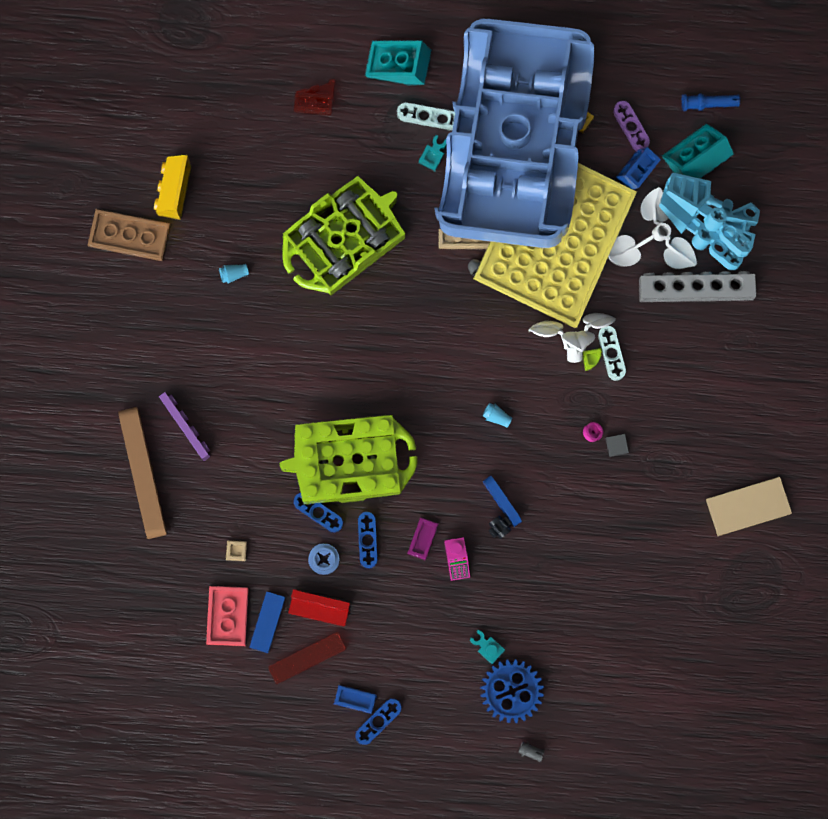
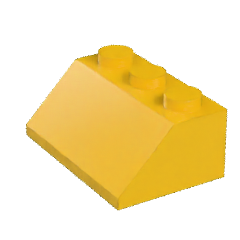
(173, 187)

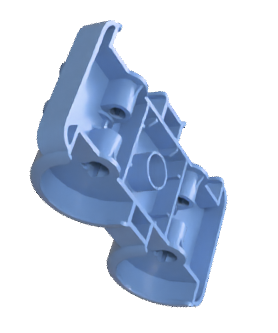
(516, 133)

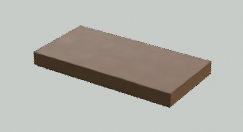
(128, 235)

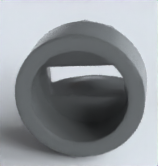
(473, 266)

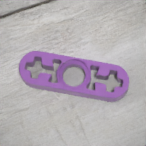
(620, 117)

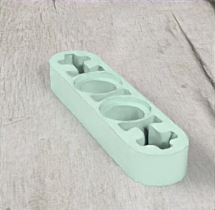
(431, 121)

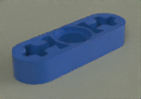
(502, 501)
(333, 516)
(374, 545)
(363, 728)

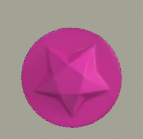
(593, 432)

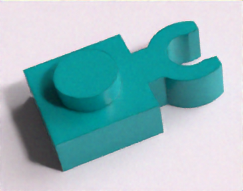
(432, 155)
(489, 648)

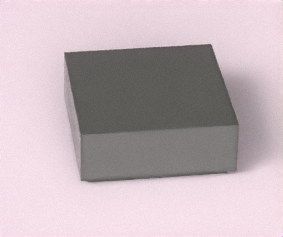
(617, 445)

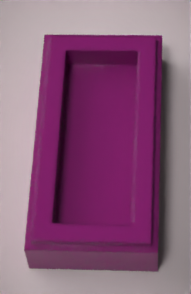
(422, 538)

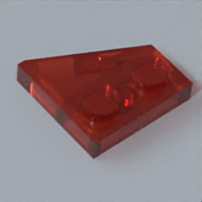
(315, 99)

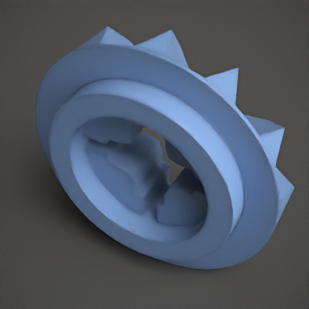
(323, 549)

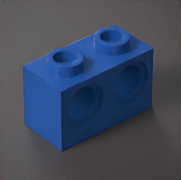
(638, 168)

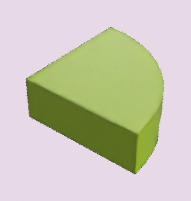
(591, 358)

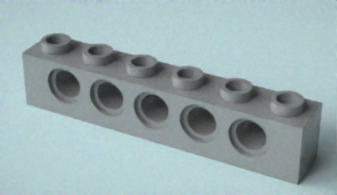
(648, 293)

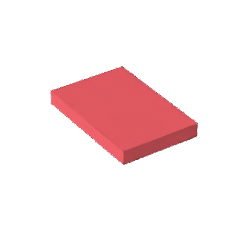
(227, 616)

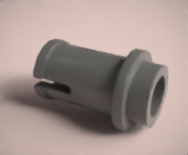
(531, 751)

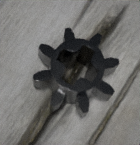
(500, 527)

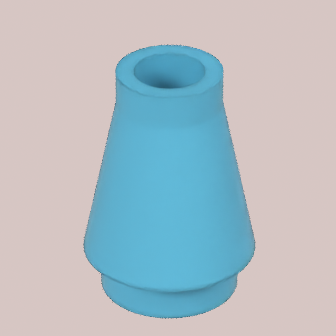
(233, 272)
(496, 415)

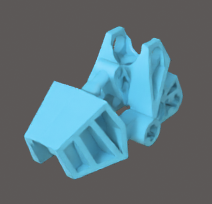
(687, 197)

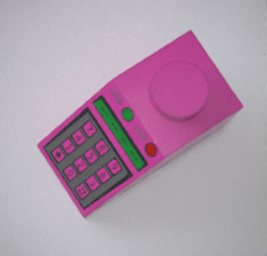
(457, 559)

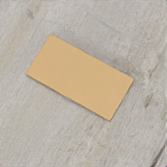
(748, 506)

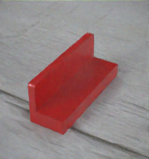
(319, 608)

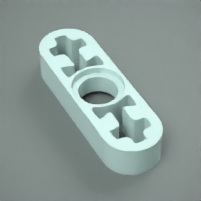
(620, 365)

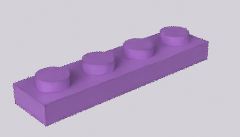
(181, 419)

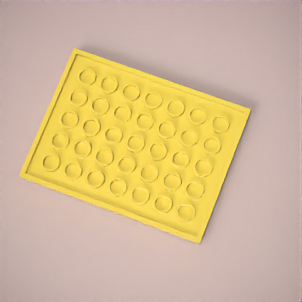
(565, 275)

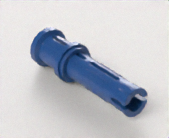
(700, 102)

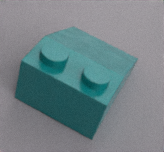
(399, 61)

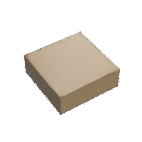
(236, 550)

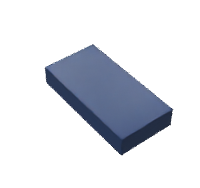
(355, 699)

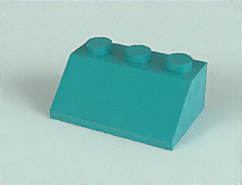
(699, 153)

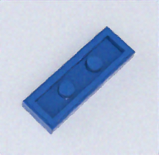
(267, 622)

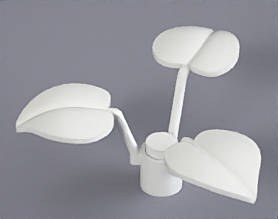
(677, 255)
(574, 341)

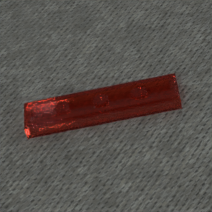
(306, 658)

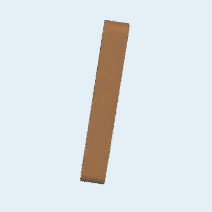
(142, 473)

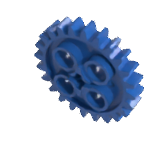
(518, 708)

